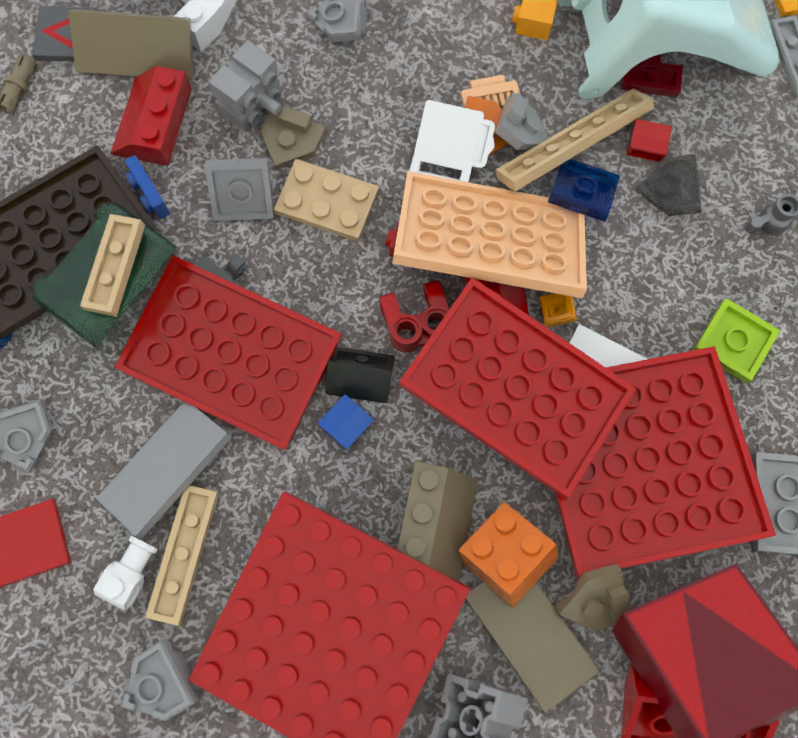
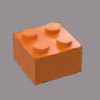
(508, 554)

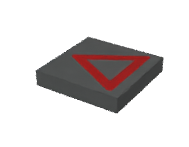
(53, 34)

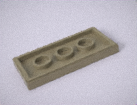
(130, 42)
(534, 643)

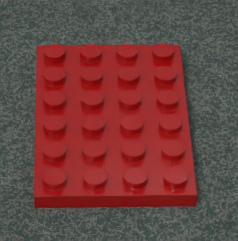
(229, 352)
(518, 388)

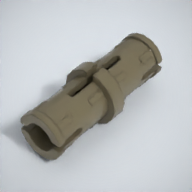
(16, 83)

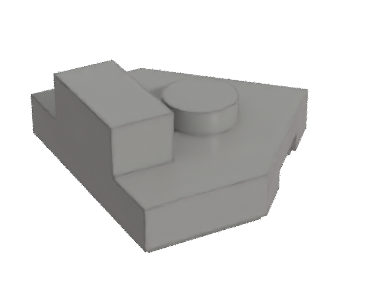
(340, 19)
(520, 124)
(24, 434)
(159, 683)

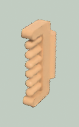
(490, 87)

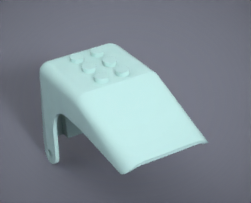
(717, 29)

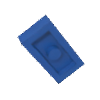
(140, 179)

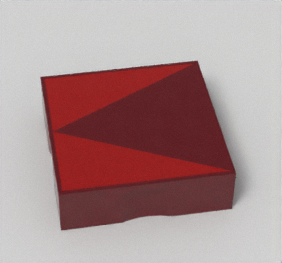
(713, 657)

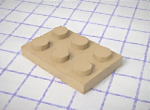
(326, 200)

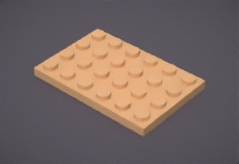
(491, 235)

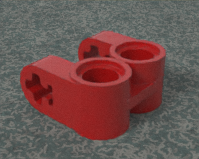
(417, 323)

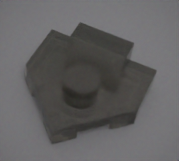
(673, 186)

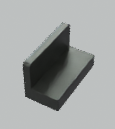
(359, 374)

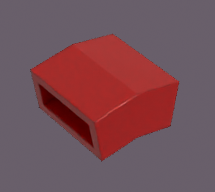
(649, 140)

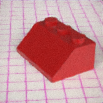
(153, 116)

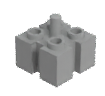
(247, 87)
(477, 710)

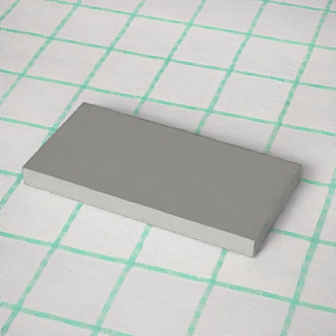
(163, 469)

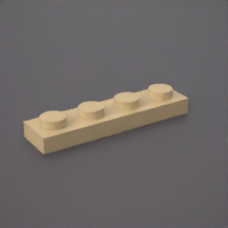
(182, 556)

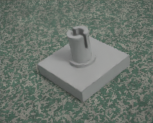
(239, 189)

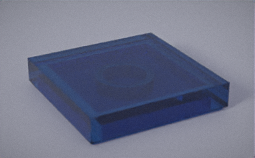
(584, 189)

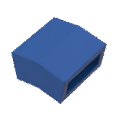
(345, 422)

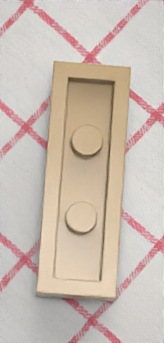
(113, 265)

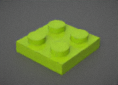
(739, 339)

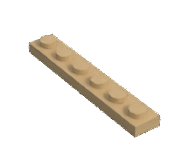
(574, 139)

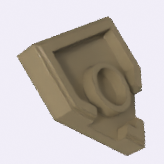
(291, 136)
(597, 599)

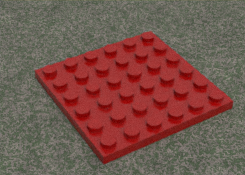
(668, 473)
(328, 629)

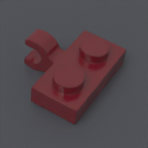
(654, 78)

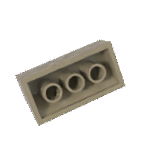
(437, 517)

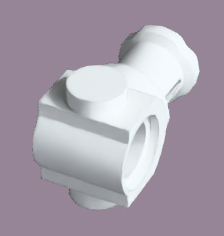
(123, 578)

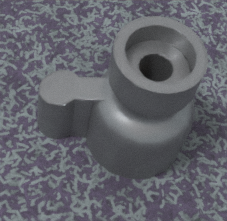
(776, 216)

